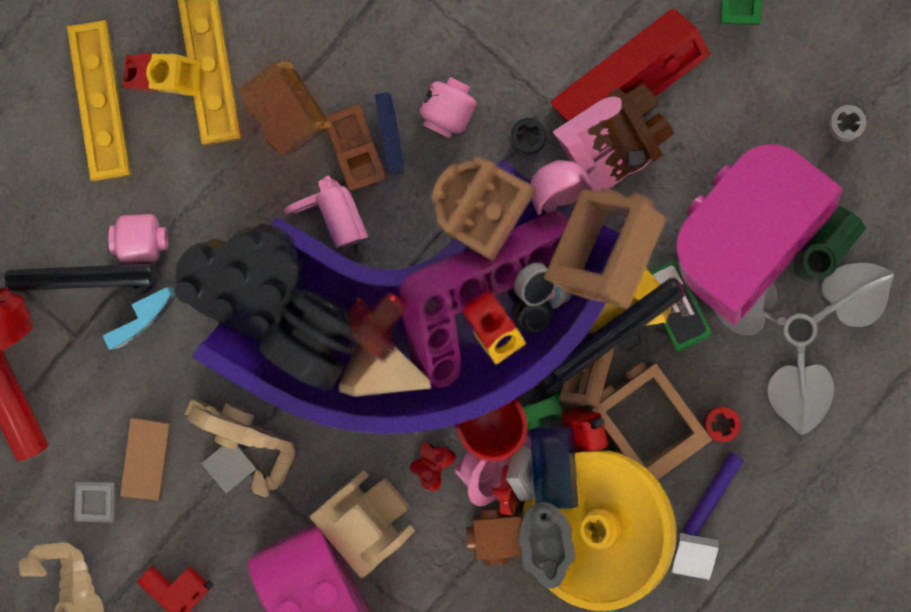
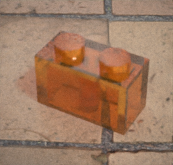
(284, 108)

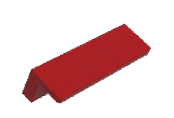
(651, 58)

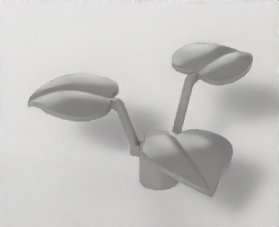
(806, 393)

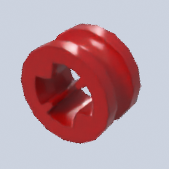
(726, 413)

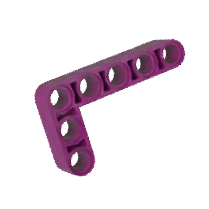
(449, 285)

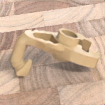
(235, 426)
(75, 585)

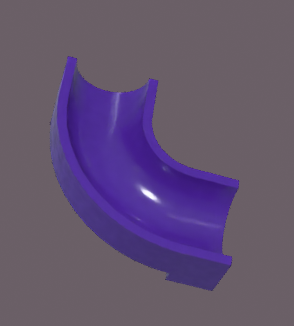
(476, 391)

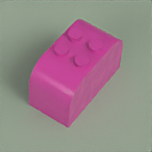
(752, 227)
(305, 576)

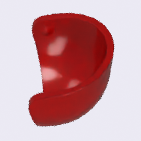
(496, 433)

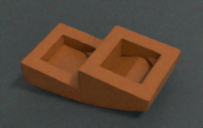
(355, 148)

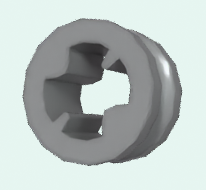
(846, 111)

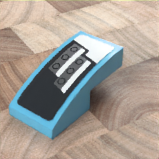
(148, 311)

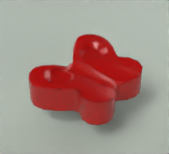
(431, 464)
(506, 495)

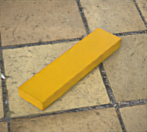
(215, 98)
(99, 100)

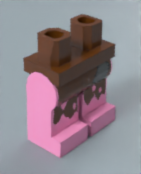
(614, 138)

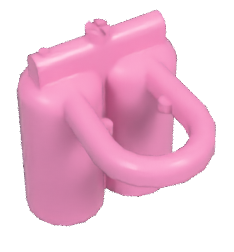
(337, 210)

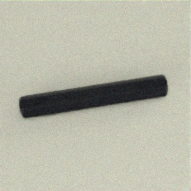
(80, 277)
(620, 328)

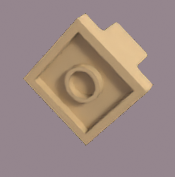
(361, 522)

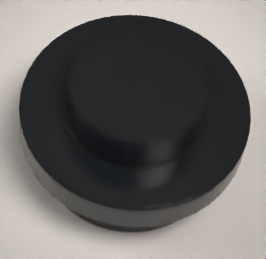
(532, 318)

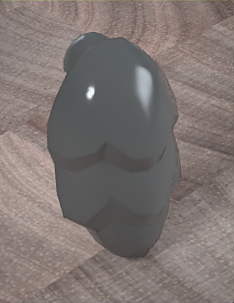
(546, 544)

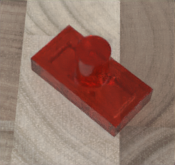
(373, 325)

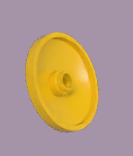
(618, 533)

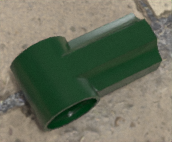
(830, 244)

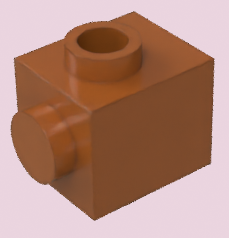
(494, 536)

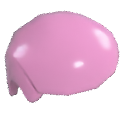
(558, 185)

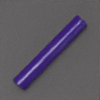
(713, 494)

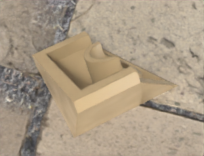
(370, 375)

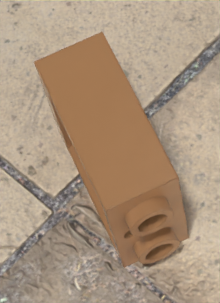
(628, 257)
(678, 450)

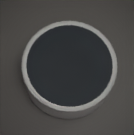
(532, 285)

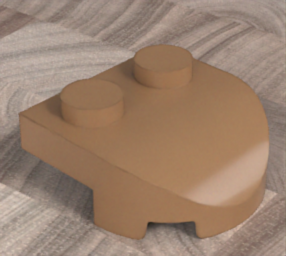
(480, 204)

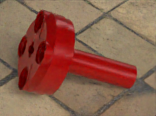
(16, 415)

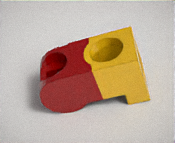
(162, 73)
(490, 325)

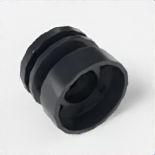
(309, 344)

